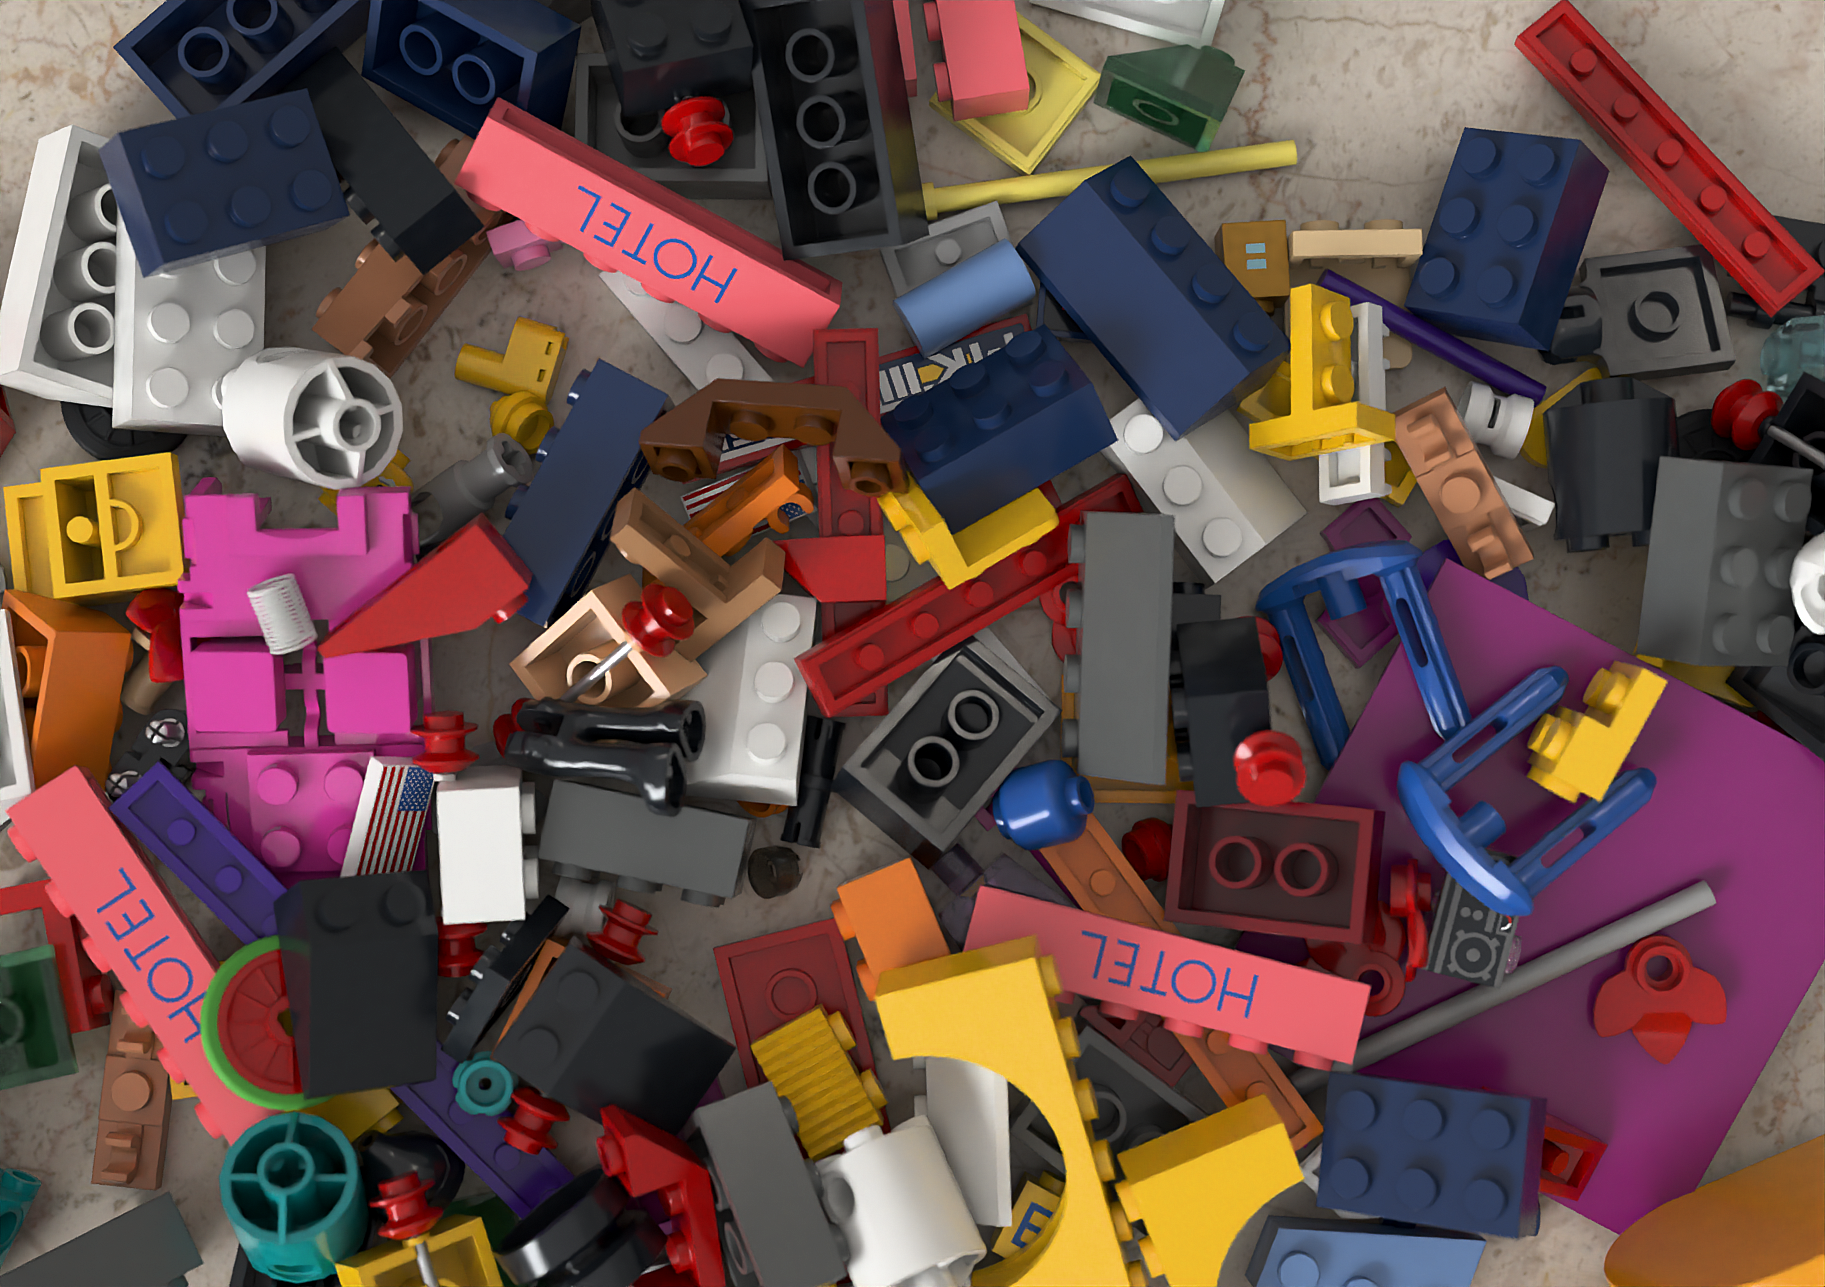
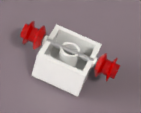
(481, 840)

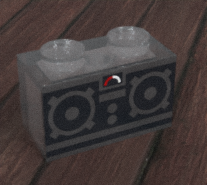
(1468, 936)

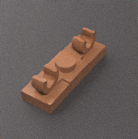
(1460, 486)
(132, 1107)

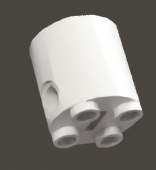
(312, 416)
(900, 1209)

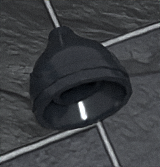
(397, 1153)

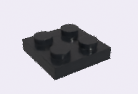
(500, 977)

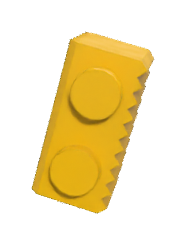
(817, 1075)

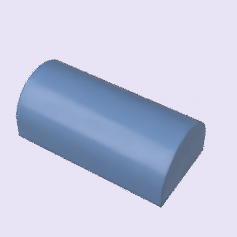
(965, 297)

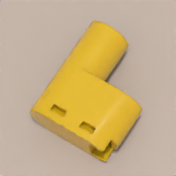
(529, 364)

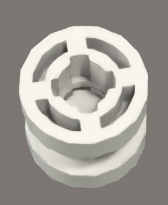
(1496, 419)

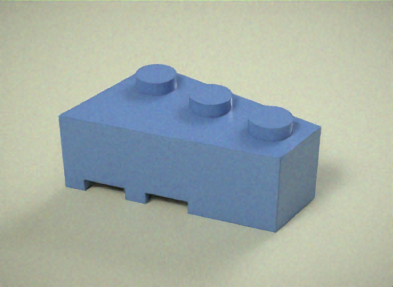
(1361, 1255)

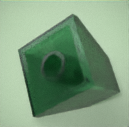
(1171, 91)

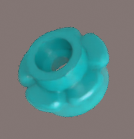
(472, 1097)

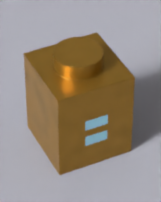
(1258, 259)

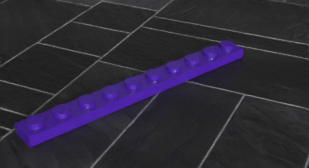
(242, 897)

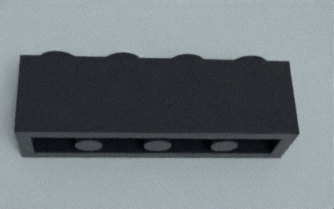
(384, 167)

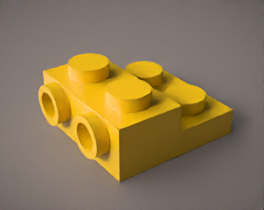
(1586, 750)

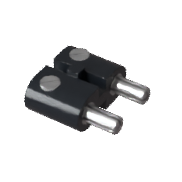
(162, 740)

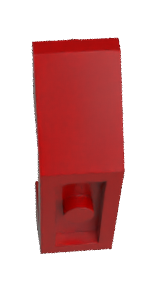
(652, 1160)

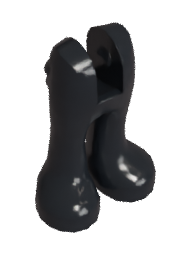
(564, 735)

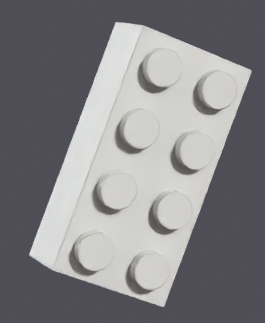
(182, 337)

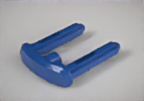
(1413, 614)
(1462, 841)

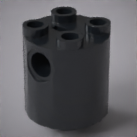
(1606, 459)

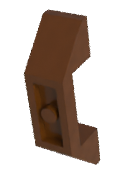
(692, 435)

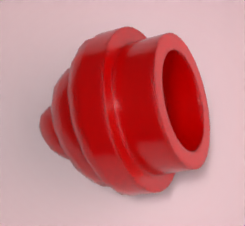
(1149, 848)

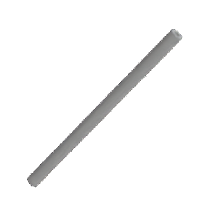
(1521, 981)

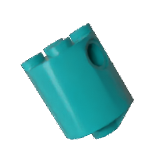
(295, 1196)

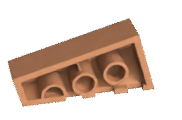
(392, 303)

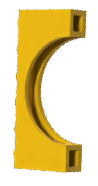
(1003, 1015)
(1204, 1186)

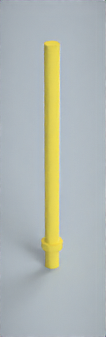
(1065, 182)

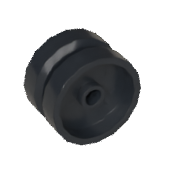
(582, 1237)

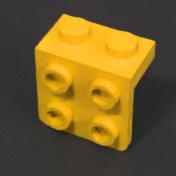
(974, 547)

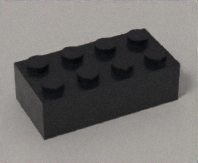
(835, 125)

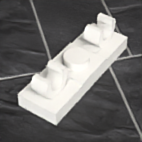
(1360, 471)

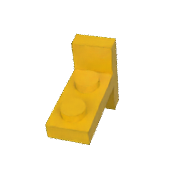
(1321, 385)

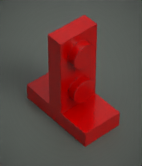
(84, 987)

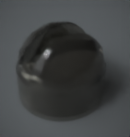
(762, 875)

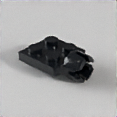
(1645, 316)

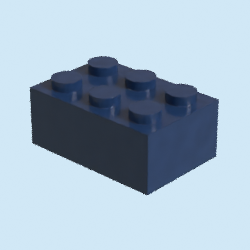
(468, 53)
(223, 181)
(1507, 237)
(999, 427)
(1432, 1153)

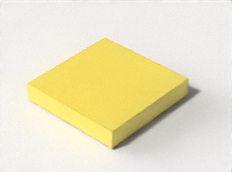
(1058, 93)

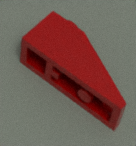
(442, 594)

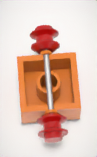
(617, 942)

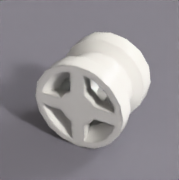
(583, 903)

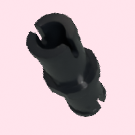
(819, 760)

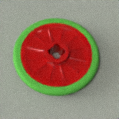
(243, 1031)

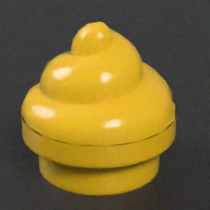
(523, 418)

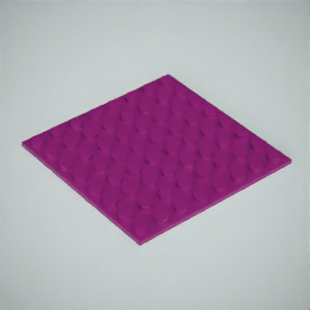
(1726, 810)

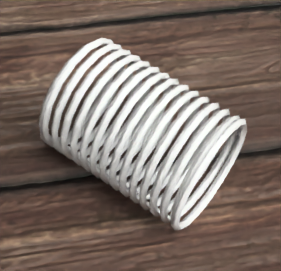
(280, 619)

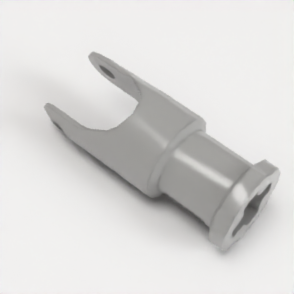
(472, 485)

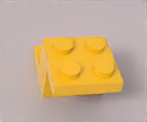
(98, 530)

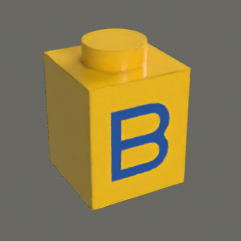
(1030, 1209)

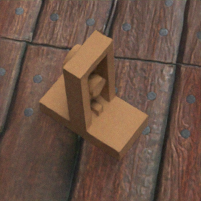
(717, 592)

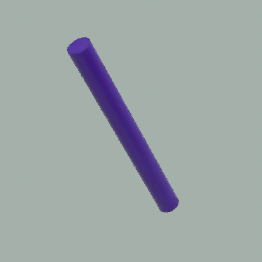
(1438, 341)

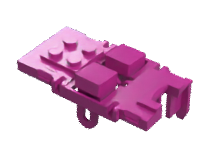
(276, 791)

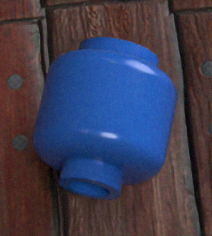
(1043, 805)

